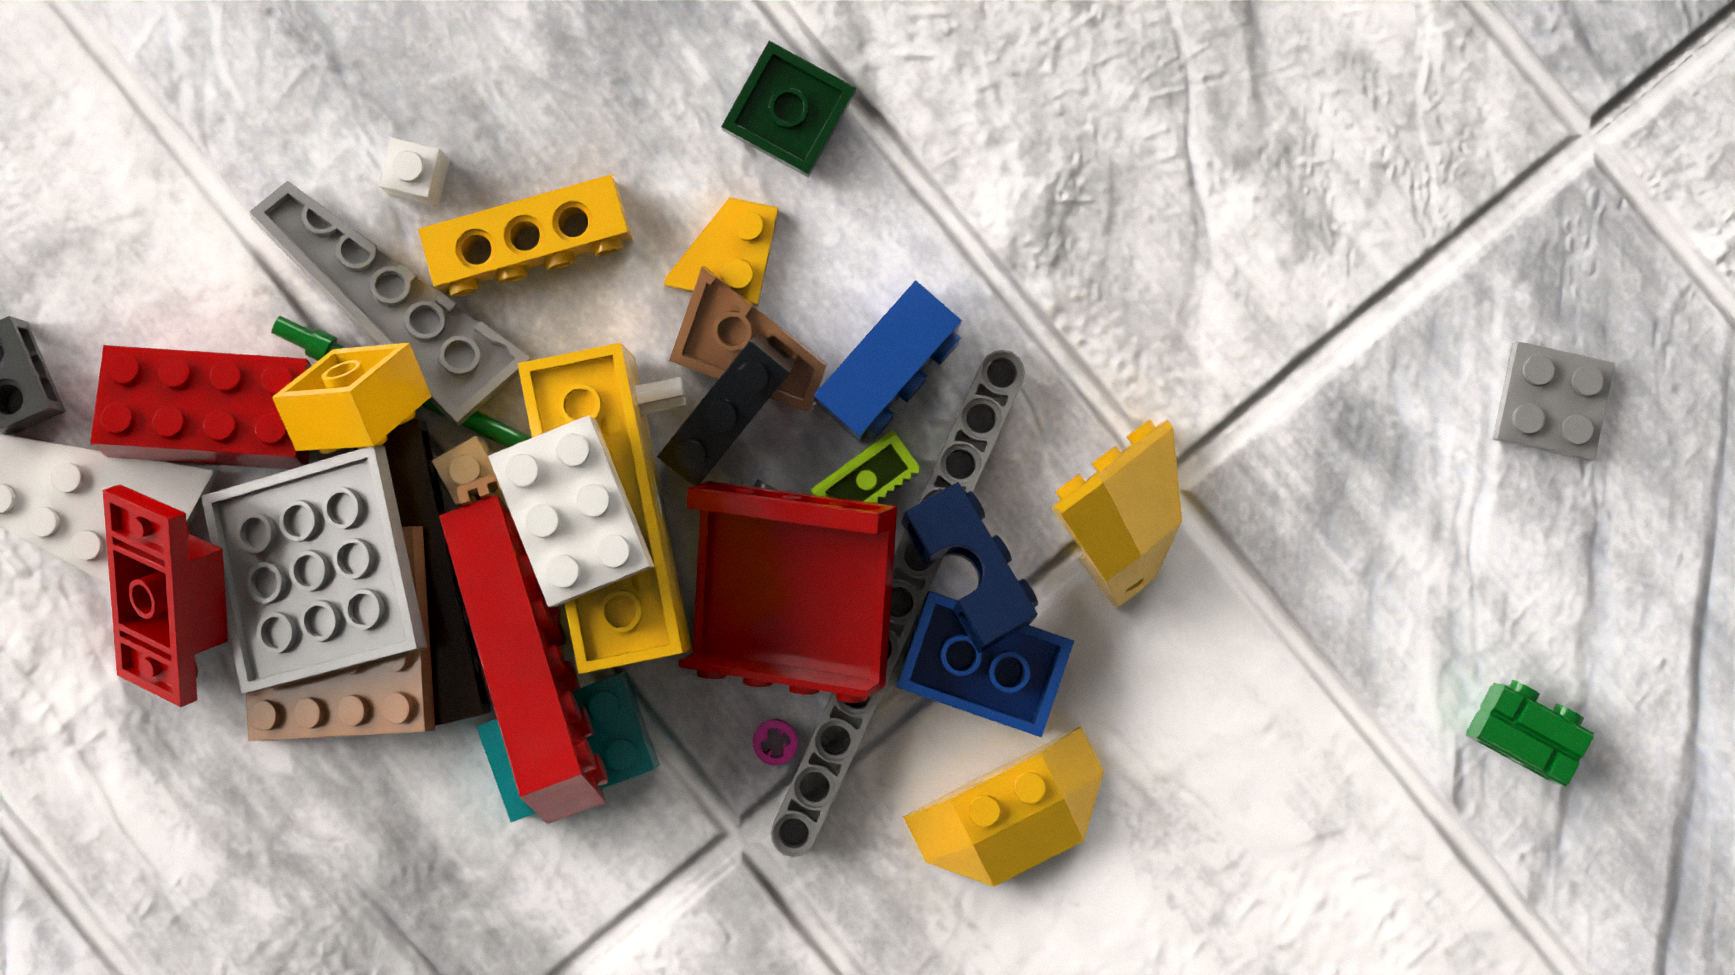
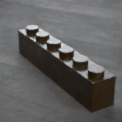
(455, 662)

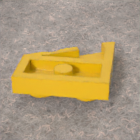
(732, 247)

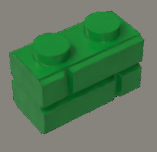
(1530, 733)

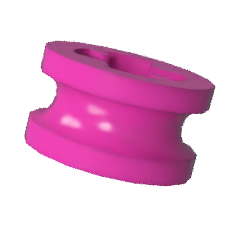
(789, 749)

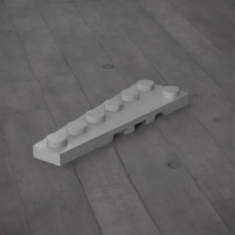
(456, 354)

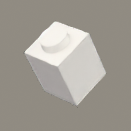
(414, 172)

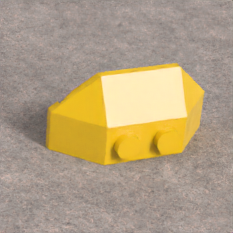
(1013, 813)

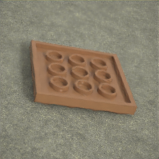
(359, 700)

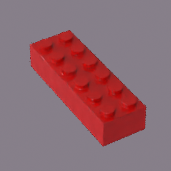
(524, 664)

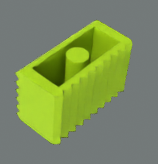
(871, 472)

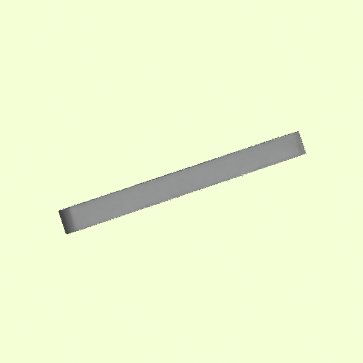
(917, 583)

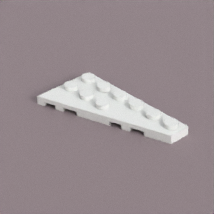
(56, 496)

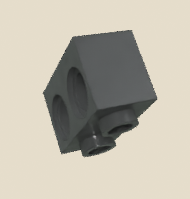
(24, 370)

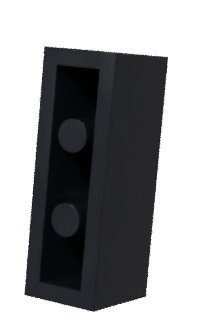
(727, 409)

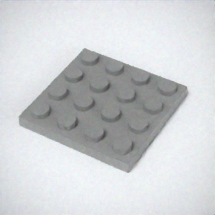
(315, 570)

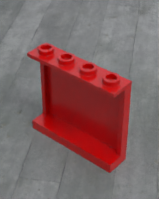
(792, 590)

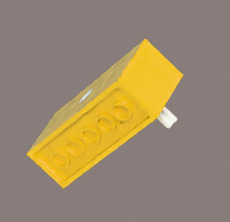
(645, 612)

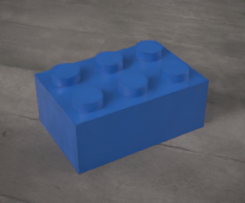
(889, 363)
(1004, 683)

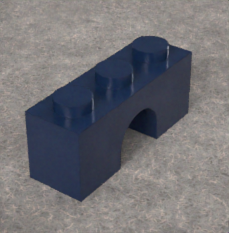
(954, 526)

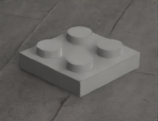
(1553, 401)

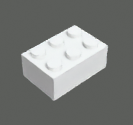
(571, 511)

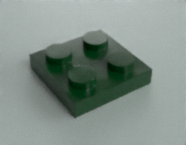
(788, 108)

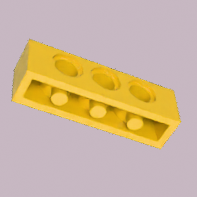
(449, 241)

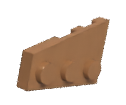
(721, 325)

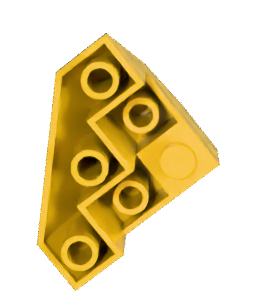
(1125, 512)

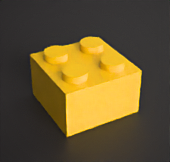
(352, 398)

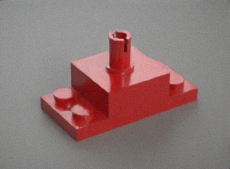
(163, 594)

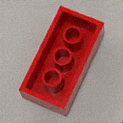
(194, 407)

